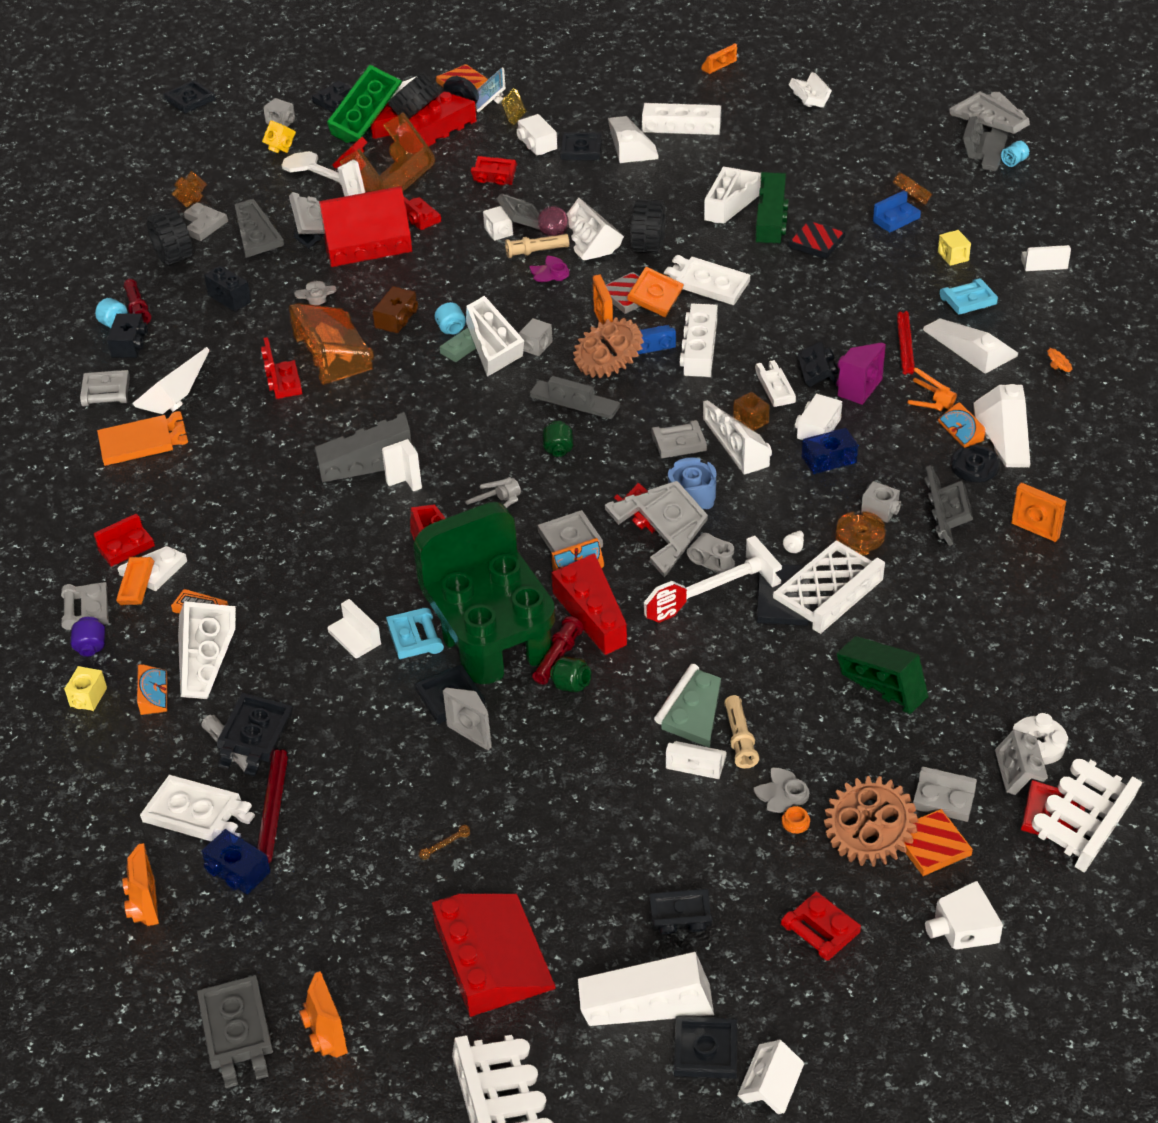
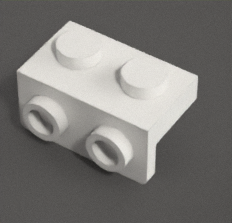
(812, 92)

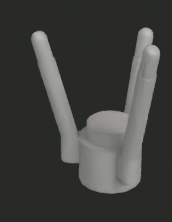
(506, 490)

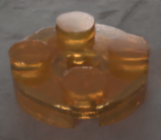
(912, 188)
(861, 542)

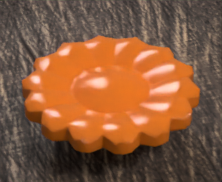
(1059, 360)

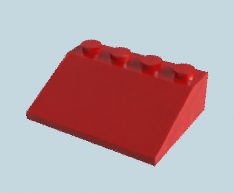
(365, 226)
(491, 950)

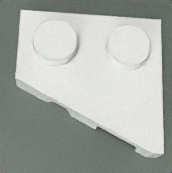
(166, 564)

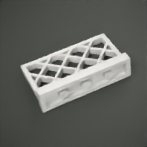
(844, 595)

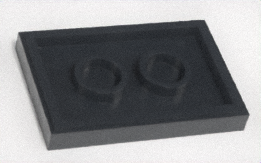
(772, 611)

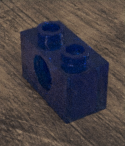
(829, 450)
(235, 862)

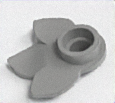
(315, 292)
(782, 791)

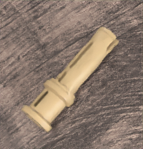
(528, 245)
(742, 739)

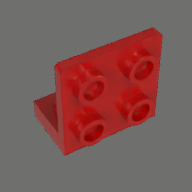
(282, 376)

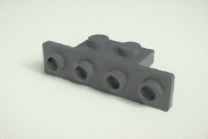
(574, 396)
(950, 504)

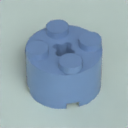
(696, 479)

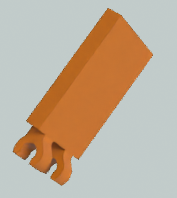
(141, 438)

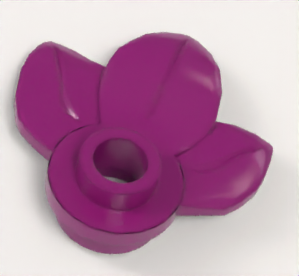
(552, 270)

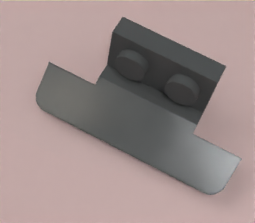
(984, 145)

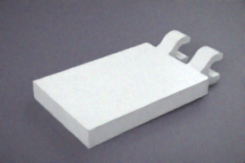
(708, 279)
(195, 809)

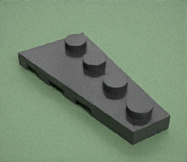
(256, 229)

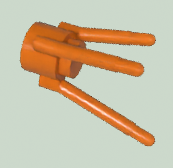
(942, 396)

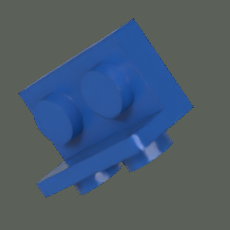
(895, 212)
(658, 339)

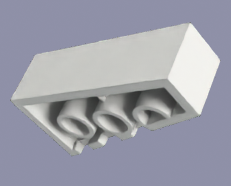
(647, 992)

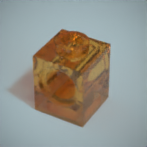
(751, 411)

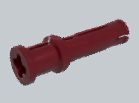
(136, 303)
(562, 642)

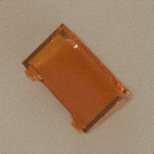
(331, 341)

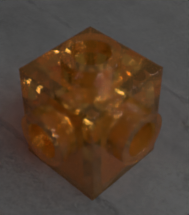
(189, 189)

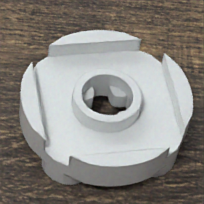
(1052, 732)

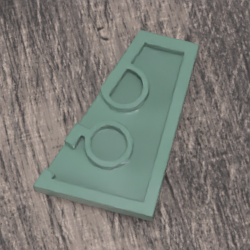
(695, 709)

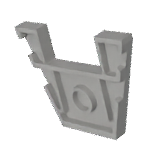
(672, 515)

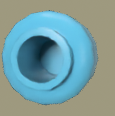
(107, 310)
(450, 318)

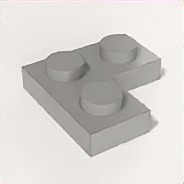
(204, 220)

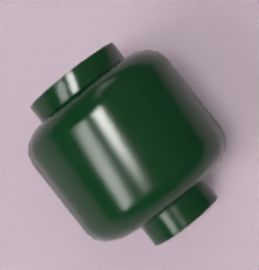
(557, 438)
(570, 674)

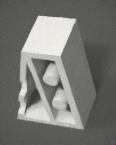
(731, 193)
(493, 336)

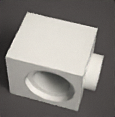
(497, 223)

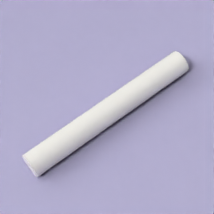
(675, 693)

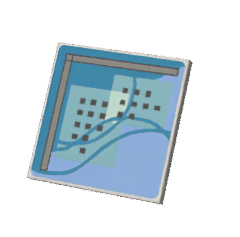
(491, 90)

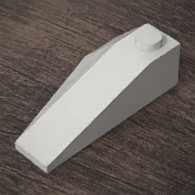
(630, 141)
(592, 232)
(973, 345)
(172, 388)
(1005, 423)
(203, 641)

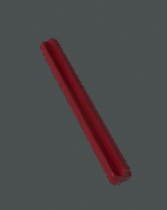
(272, 803)

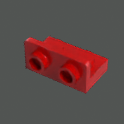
(421, 213)
(123, 540)

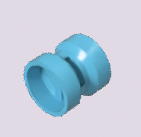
(1015, 153)

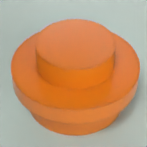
(796, 820)

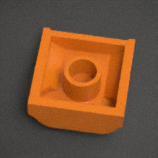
(140, 888)
(323, 1019)

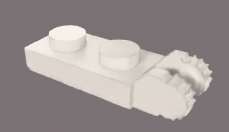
(775, 384)

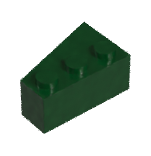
(772, 208)
(885, 669)

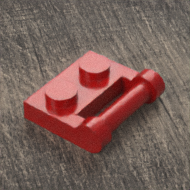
(826, 920)

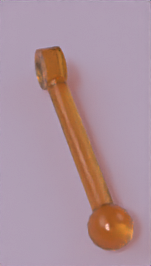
(464, 831)

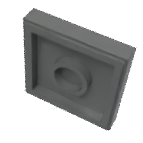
(519, 210)

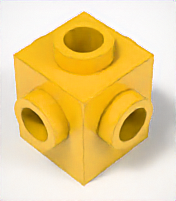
(278, 137)

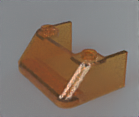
(410, 156)

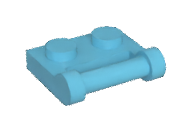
(969, 296)
(406, 636)

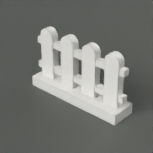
(1085, 822)
(476, 1084)

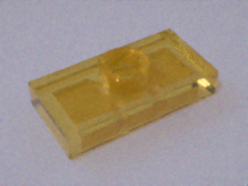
(513, 106)

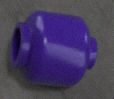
(87, 636)

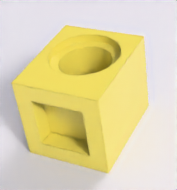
(954, 247)
(85, 688)

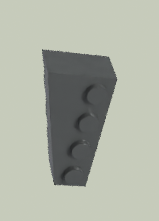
(362, 451)

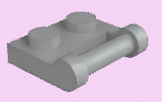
(105, 382)
(679, 439)
(93, 603)

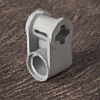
(712, 553)

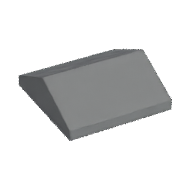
(467, 716)

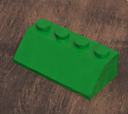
(362, 104)

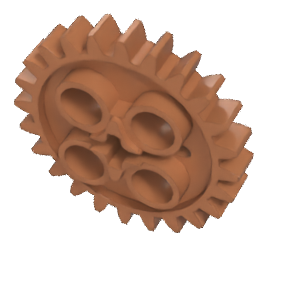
(621, 337)
(890, 835)

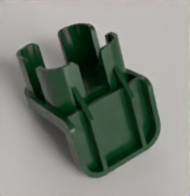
(483, 590)

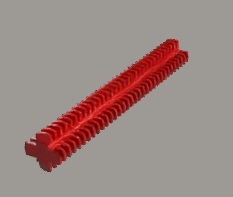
(905, 343)

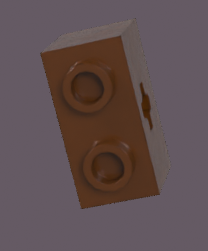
(395, 309)

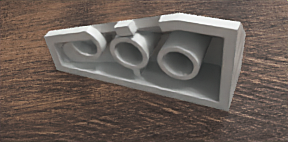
(740, 442)

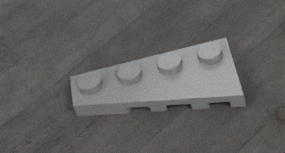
(990, 113)

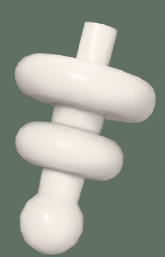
(794, 542)

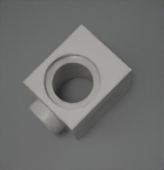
(279, 112)
(536, 336)
(881, 501)

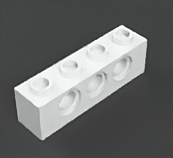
(681, 118)
(699, 340)

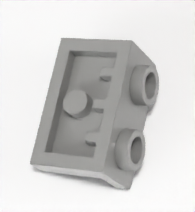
(1020, 761)
(945, 791)

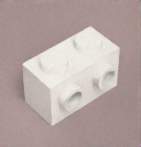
(537, 134)
(819, 417)

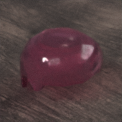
(553, 221)

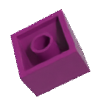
(860, 372)

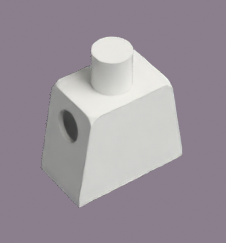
(966, 919)

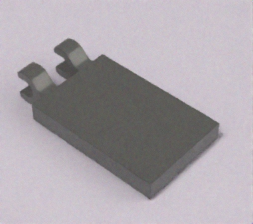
(235, 1027)

